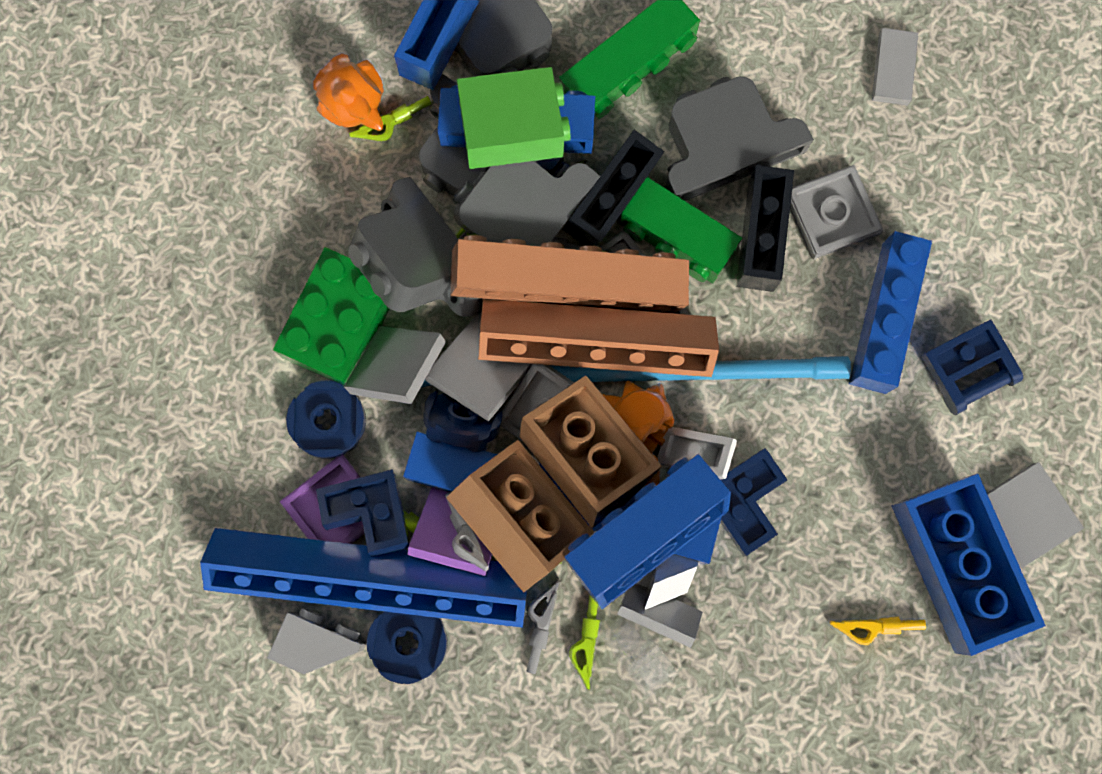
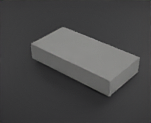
(895, 66)
(669, 618)

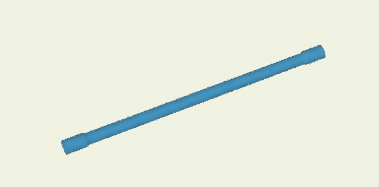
(816, 368)

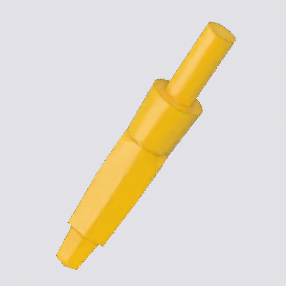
(886, 625)

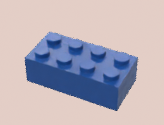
(648, 530)
(968, 566)

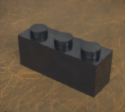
(613, 190)
(765, 228)

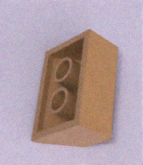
(588, 450)
(519, 515)

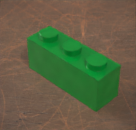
(679, 229)

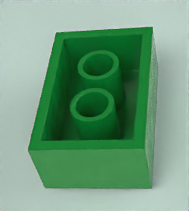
(332, 319)

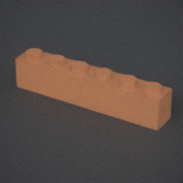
(569, 275)
(598, 338)

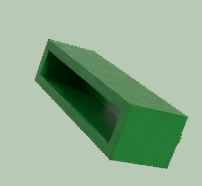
(633, 53)

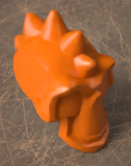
(349, 93)
(645, 414)

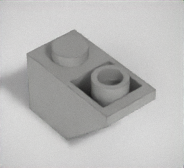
(309, 644)

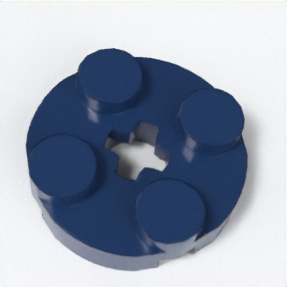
(310, 404)
(445, 424)
(420, 661)

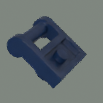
(967, 354)

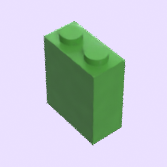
(512, 117)

